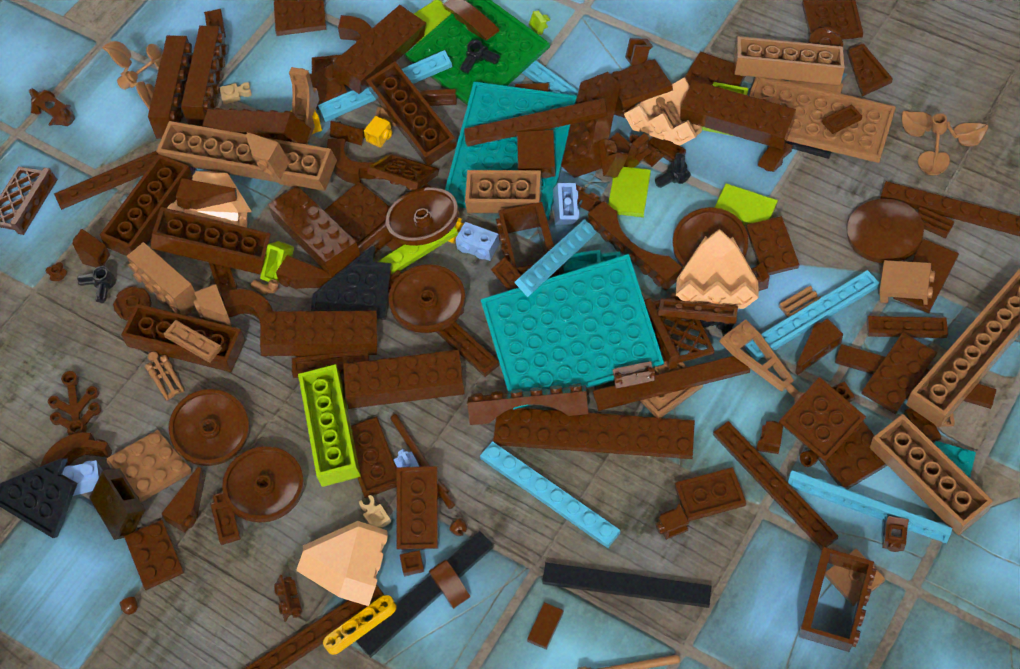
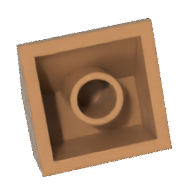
(268, 156)
(210, 306)

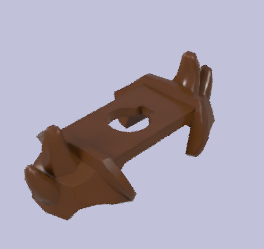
(61, 113)

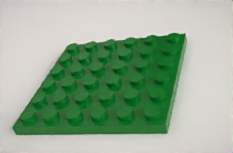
(514, 44)

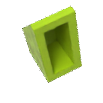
(274, 257)

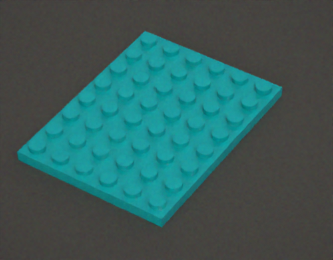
(496, 103)
(572, 328)

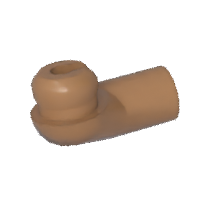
(269, 288)

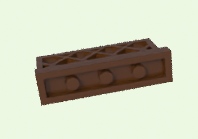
(30, 203)
(669, 346)

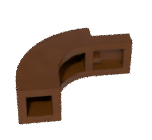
(352, 28)
(636, 151)
(345, 168)
(245, 302)
(77, 446)

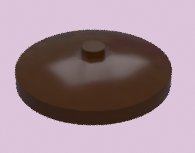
(422, 216)
(704, 223)
(885, 230)
(427, 298)
(208, 427)
(263, 484)

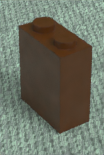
(537, 152)

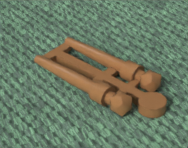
(670, 111)
(153, 357)

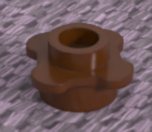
(56, 276)

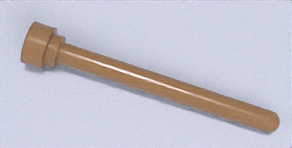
(645, 664)

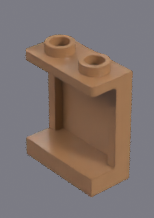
(906, 280)

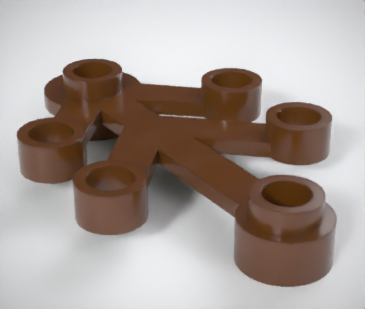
(75, 407)

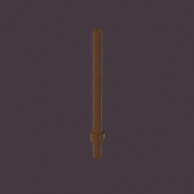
(442, 489)

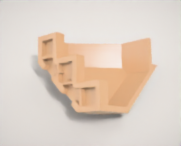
(644, 119)
(230, 212)
(718, 274)
(346, 561)

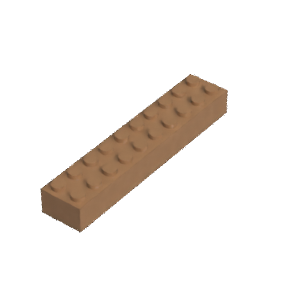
(231, 154)
(969, 356)

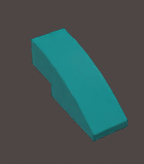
(586, 259)

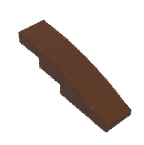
(472, 18)

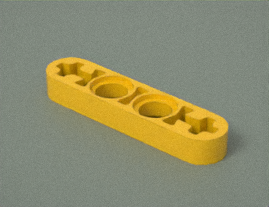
(358, 622)

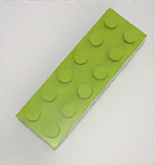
(329, 425)

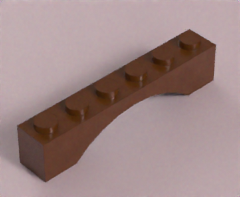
(658, 267)
(569, 400)

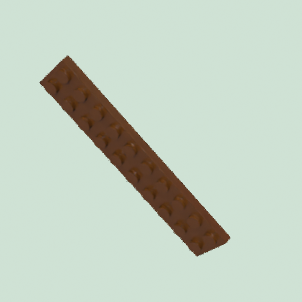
(595, 433)

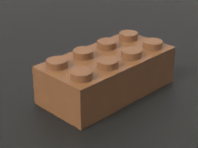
(501, 189)
(162, 280)

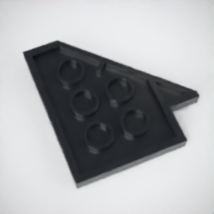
(357, 287)
(40, 497)

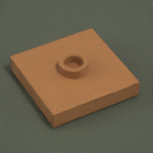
(850, 582)

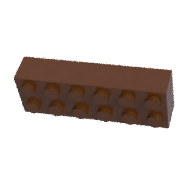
(379, 48)
(204, 74)
(170, 84)
(411, 113)
(737, 114)
(264, 124)
(582, 144)
(138, 213)
(314, 230)
(210, 240)
(147, 329)
(317, 332)
(403, 379)

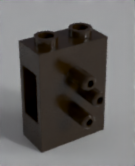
(117, 503)

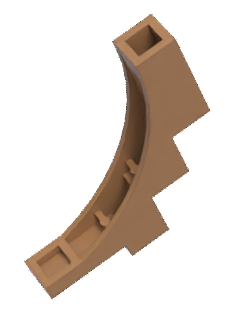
(304, 98)

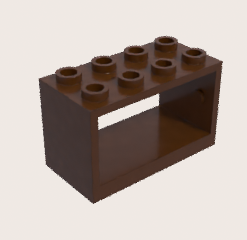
(521, 219)
(851, 563)

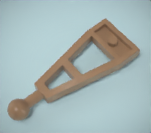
(741, 336)

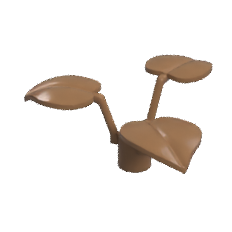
(121, 56)
(933, 162)

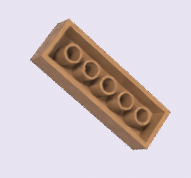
(788, 60)
(931, 474)

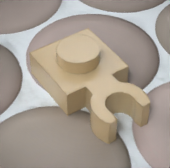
(232, 93)
(374, 515)

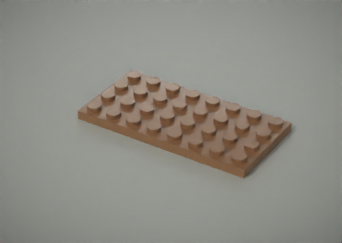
(859, 140)

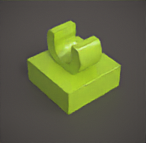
(538, 22)

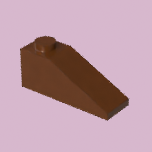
(200, 195)
(301, 274)
(822, 340)
(185, 505)

